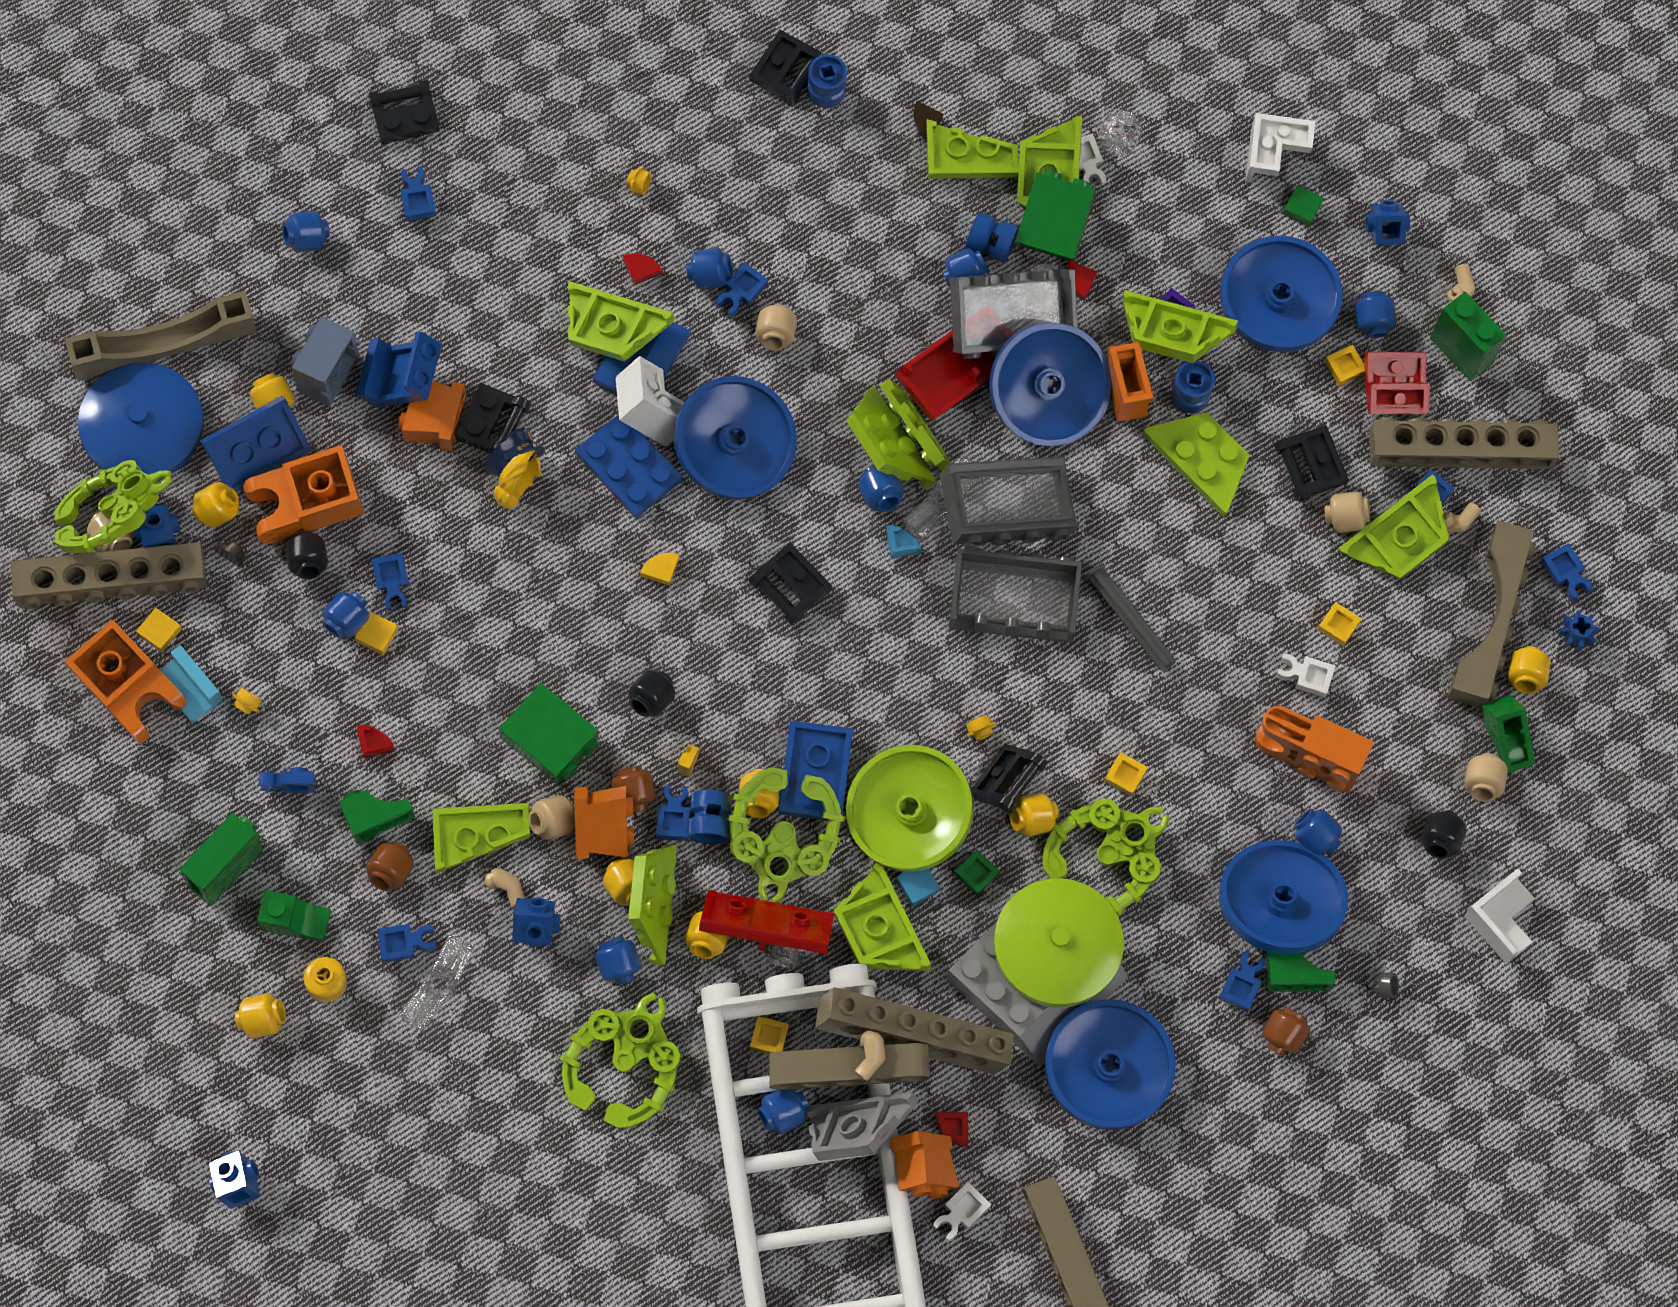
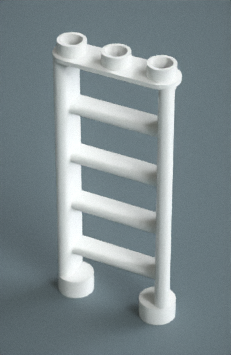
(786, 994)

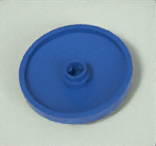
(1281, 293)
(1050, 384)
(141, 416)
(735, 437)
(1283, 897)
(1110, 1064)

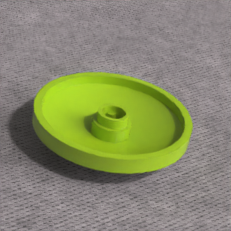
(909, 808)
(1058, 942)

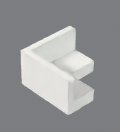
(1270, 136)
(645, 402)
(1494, 915)

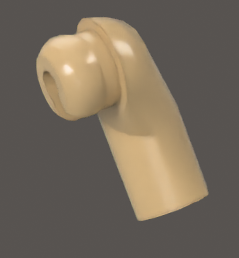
(1465, 282)
(1461, 522)
(507, 882)
(874, 1054)

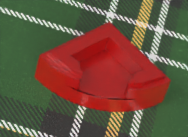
(641, 267)
(1083, 279)
(373, 741)
(954, 1125)

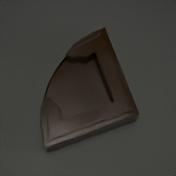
(921, 114)
(231, 551)

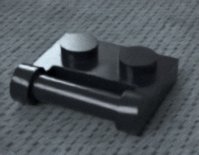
(778, 63)
(404, 121)
(484, 415)
(1320, 458)
(798, 577)
(1001, 774)

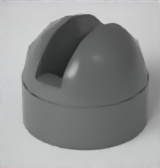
(1387, 985)

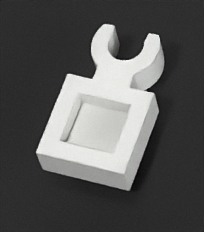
(1090, 159)
(1311, 676)
(964, 1209)

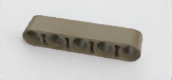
(837, 1067)
(1063, 1244)

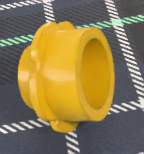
(639, 181)
(246, 701)
(980, 727)

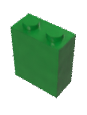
(1056, 215)
(1468, 336)
(550, 734)
(222, 858)

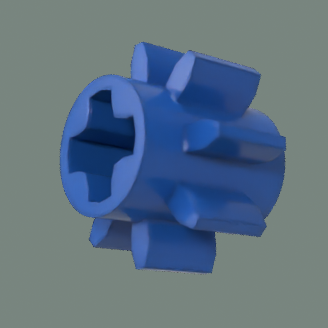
(1584, 625)

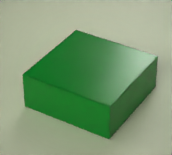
(1303, 206)
(977, 872)

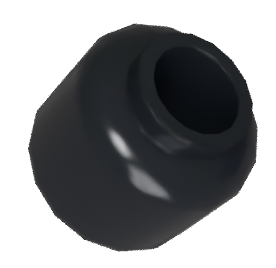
(306, 555)
(651, 693)
(1443, 834)

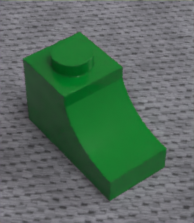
(1510, 732)
(371, 816)
(293, 917)
(1295, 974)

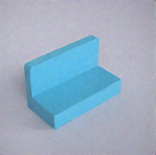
(192, 683)

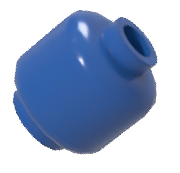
(305, 231)
(965, 264)
(709, 268)
(1375, 314)
(880, 490)
(345, 615)
(1318, 832)
(618, 960)
(783, 1110)

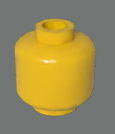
(270, 388)
(215, 505)
(1529, 670)
(765, 802)
(1034, 815)
(619, 880)
(704, 944)
(330, 988)
(260, 1015)

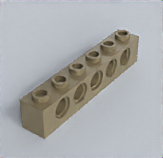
(1450, 453)
(29, 574)
(947, 1037)

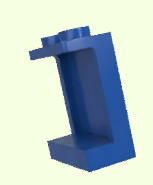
(398, 371)

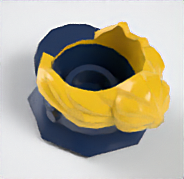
(516, 465)

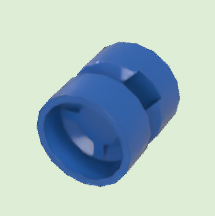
(827, 81)
(982, 233)
(1192, 387)
(710, 820)

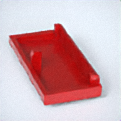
(942, 377)
(766, 922)

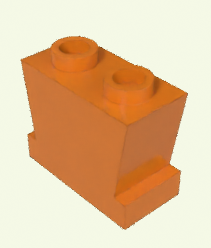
(1130, 382)
(435, 418)
(602, 822)
(924, 1164)

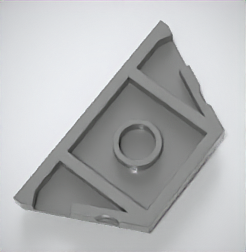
(856, 1125)

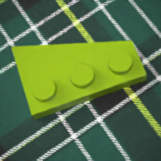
(916, 426)
(476, 831)

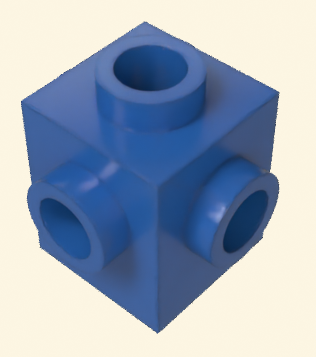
(1387, 223)
(158, 527)
(535, 921)
(234, 1179)

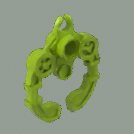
(125, 507)
(781, 841)
(1116, 847)
(628, 1052)

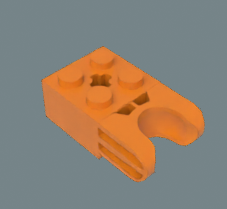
(309, 493)
(127, 687)
(1314, 747)

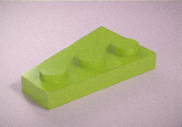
(963, 155)

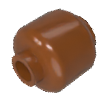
(638, 785)
(389, 866)
(1285, 1031)

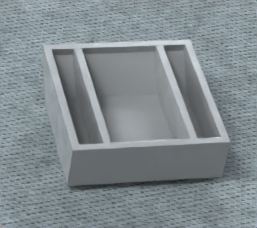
(983, 984)

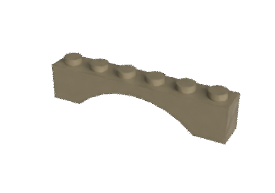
(213, 323)
(1506, 559)

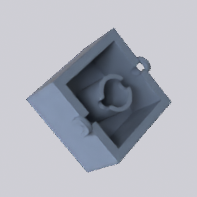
(325, 360)

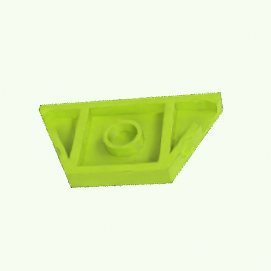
(1053, 150)
(612, 323)
(1174, 328)
(886, 441)
(1202, 456)
(1403, 533)
(652, 898)
(879, 926)

